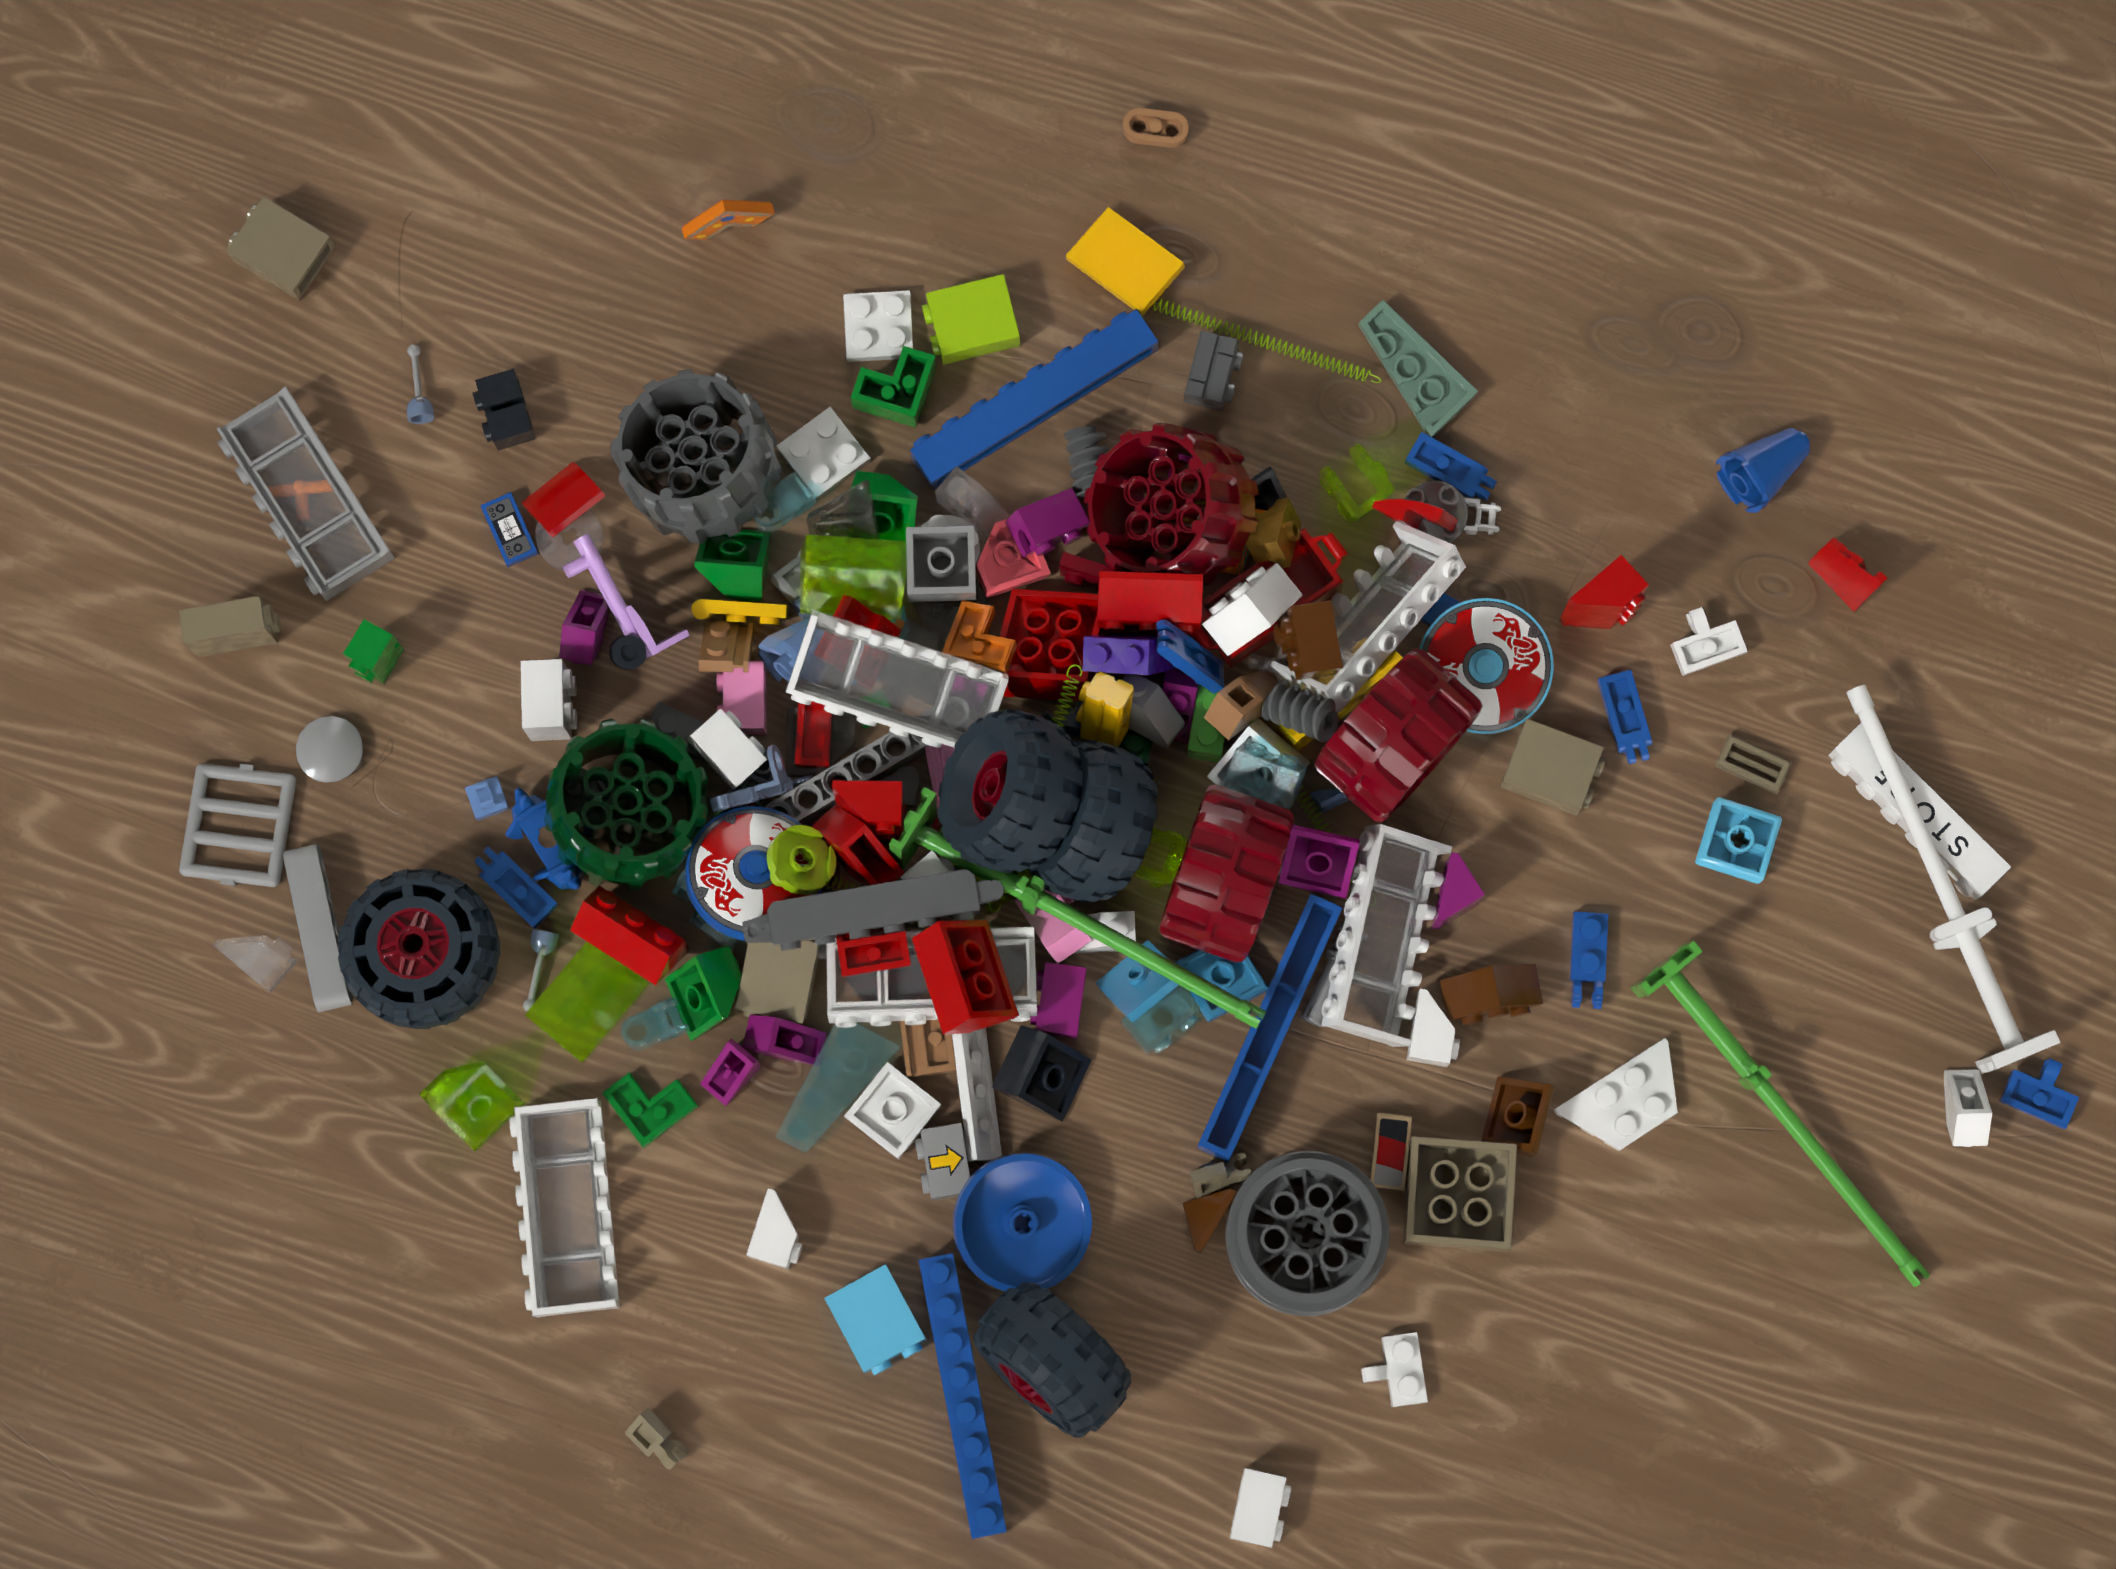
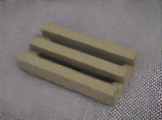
(1746, 775)

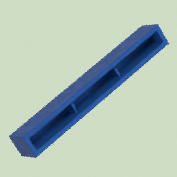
(1034, 398)
(1264, 1042)
(962, 1396)

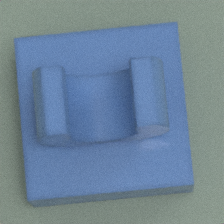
(487, 798)

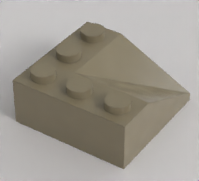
(1460, 1194)

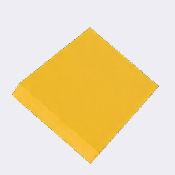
(1125, 261)

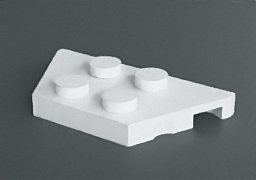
(1627, 1099)

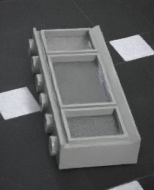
(304, 495)

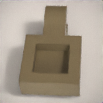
(1216, 1177)
(652, 1437)

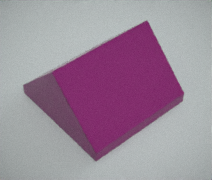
(1319, 861)
(1457, 892)

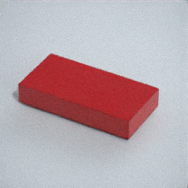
(813, 736)

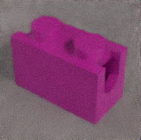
(1047, 523)
(1059, 1000)

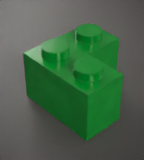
(900, 396)

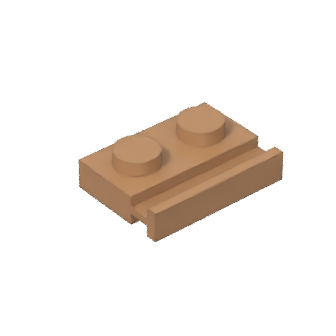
(726, 647)
(927, 1049)

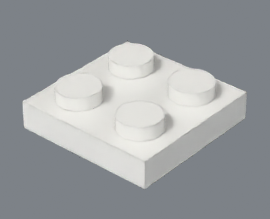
(877, 325)
(823, 453)
(892, 1110)

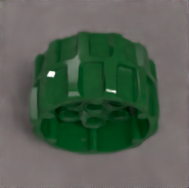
(632, 743)

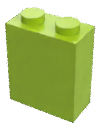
(971, 319)

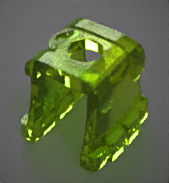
(1176, 845)

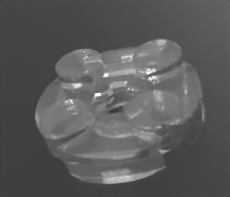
(556, 552)

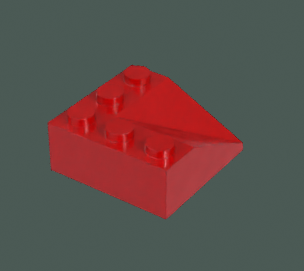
(1049, 640)

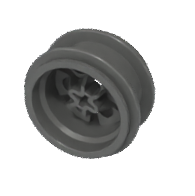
(1292, 1292)

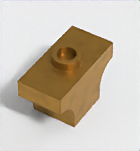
(1276, 534)

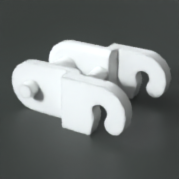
(1492, 509)

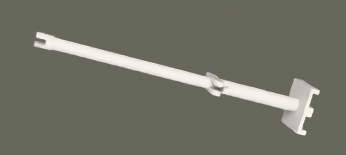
(1963, 929)

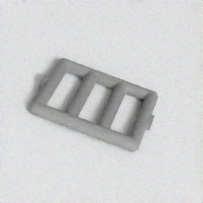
(200, 803)

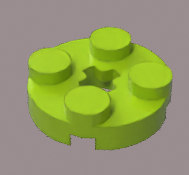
(788, 873)

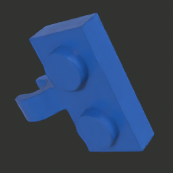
(2040, 1096)

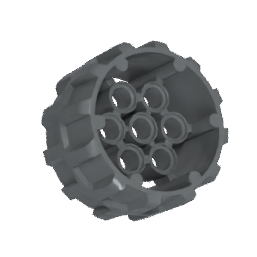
(685, 406)

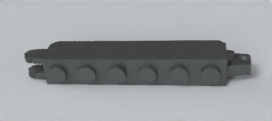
(870, 908)

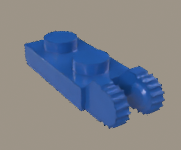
(1588, 955)

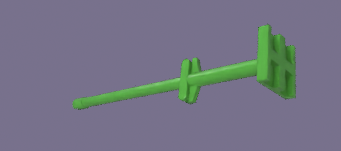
(1033, 896)
(1755, 1078)

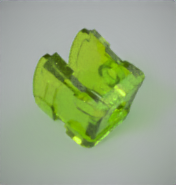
(1373, 471)

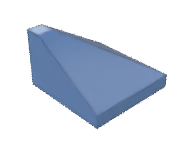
(1328, 799)

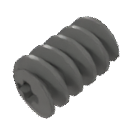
(1085, 452)
(1301, 711)

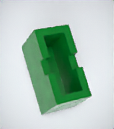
(372, 652)

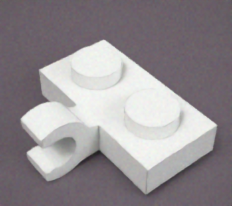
(1707, 645)
(1401, 1369)

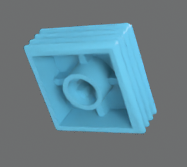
(1758, 830)

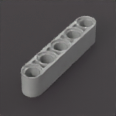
(317, 926)

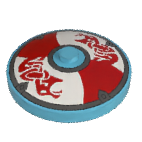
(1497, 656)

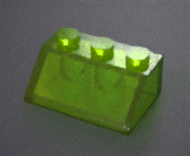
(854, 567)
(586, 1000)

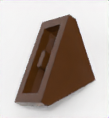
(1205, 1214)

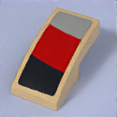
(1390, 1151)

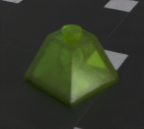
(471, 1101)

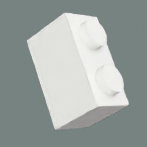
(728, 748)
(1259, 1508)

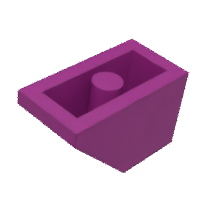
(584, 628)
(783, 1039)

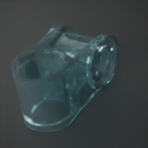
(786, 501)
(656, 1024)

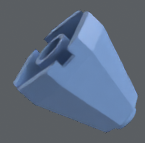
(781, 650)

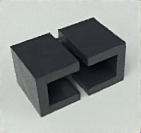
(504, 409)

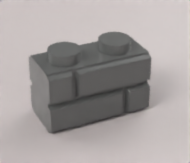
(1212, 370)

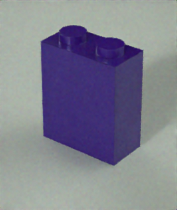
(1123, 654)

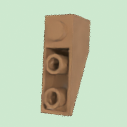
(1240, 702)

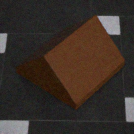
(1518, 1114)

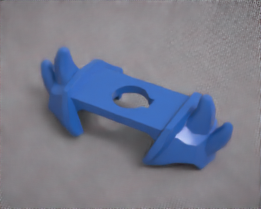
(529, 815)

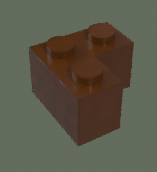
(1309, 640)
(1491, 992)

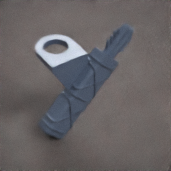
(780, 785)

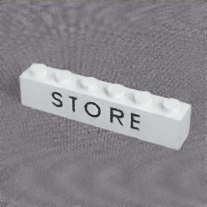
(1962, 851)

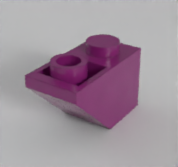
(1182, 694)

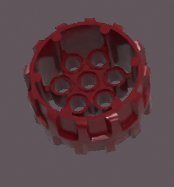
(1142, 466)
(1398, 735)
(1226, 873)

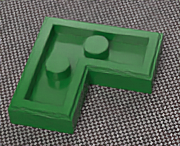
(646, 1116)

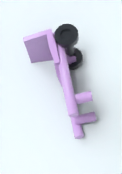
(636, 643)

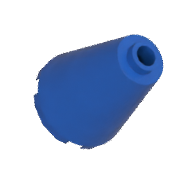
(1762, 467)

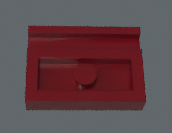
(1081, 570)

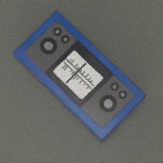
(509, 529)

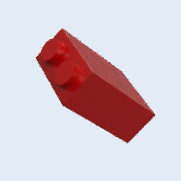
(857, 848)

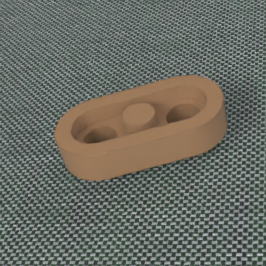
(1156, 124)

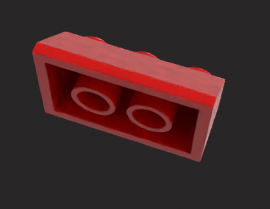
(1143, 599)
(1607, 599)
(875, 804)
(628, 935)
(964, 976)

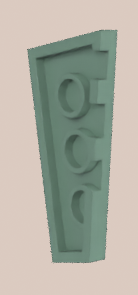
(1420, 373)

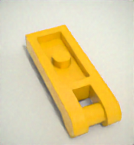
(738, 611)

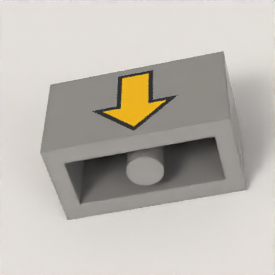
(944, 1160)

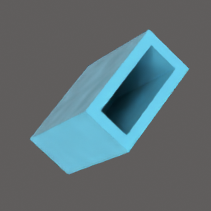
(876, 1320)

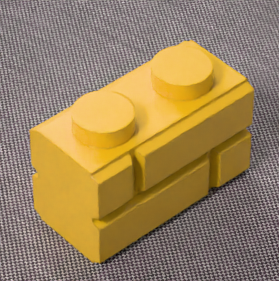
(1105, 709)

